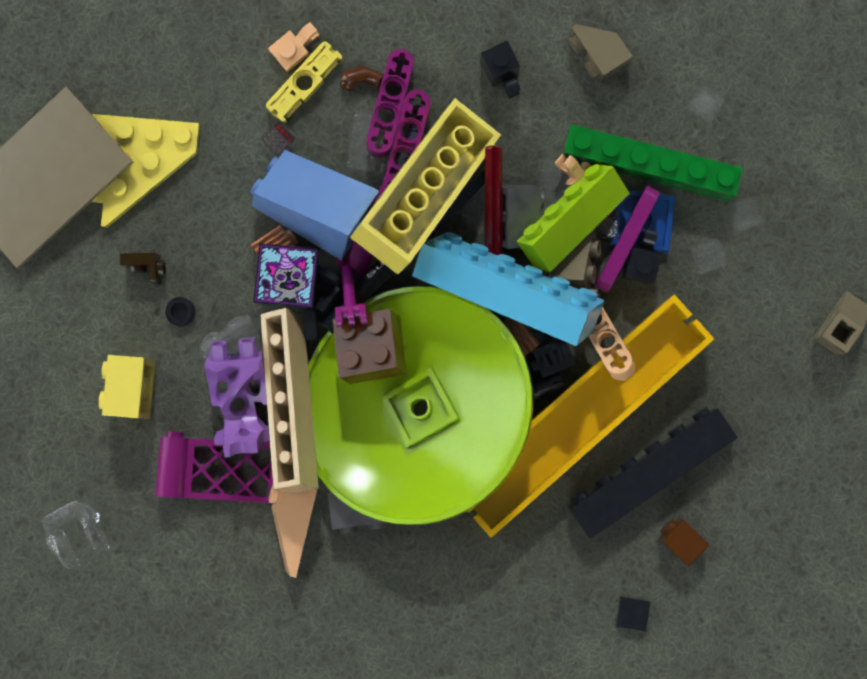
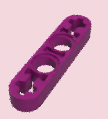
(390, 103)
(402, 144)
(627, 239)

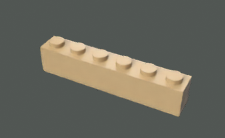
(289, 401)

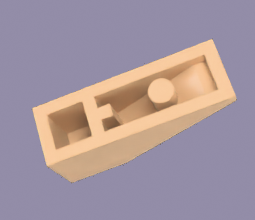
(292, 520)

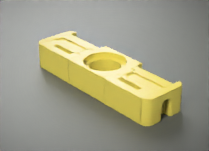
(317, 67)

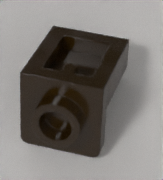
(140, 261)

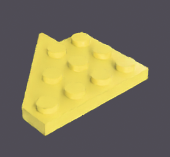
(157, 153)

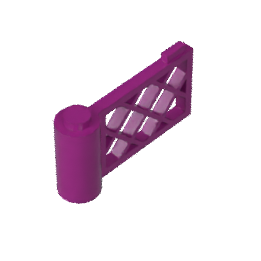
(177, 464)

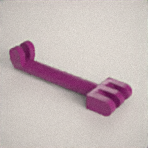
(350, 309)

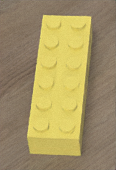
(425, 187)

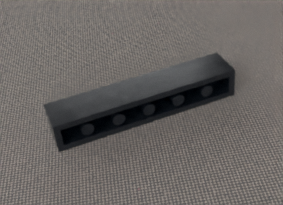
(651, 472)

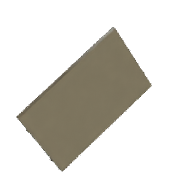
(53, 174)

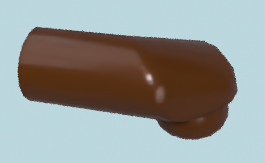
(360, 74)

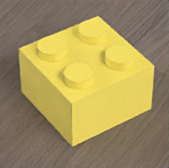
(127, 387)

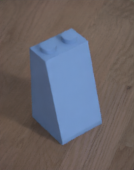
(313, 201)

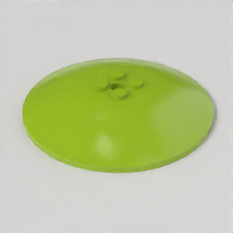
(455, 454)

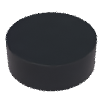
(180, 311)

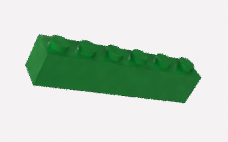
(653, 163)

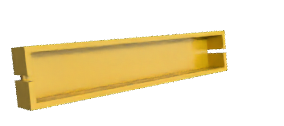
(593, 409)

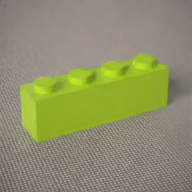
(573, 217)

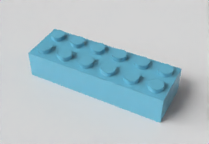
(509, 287)

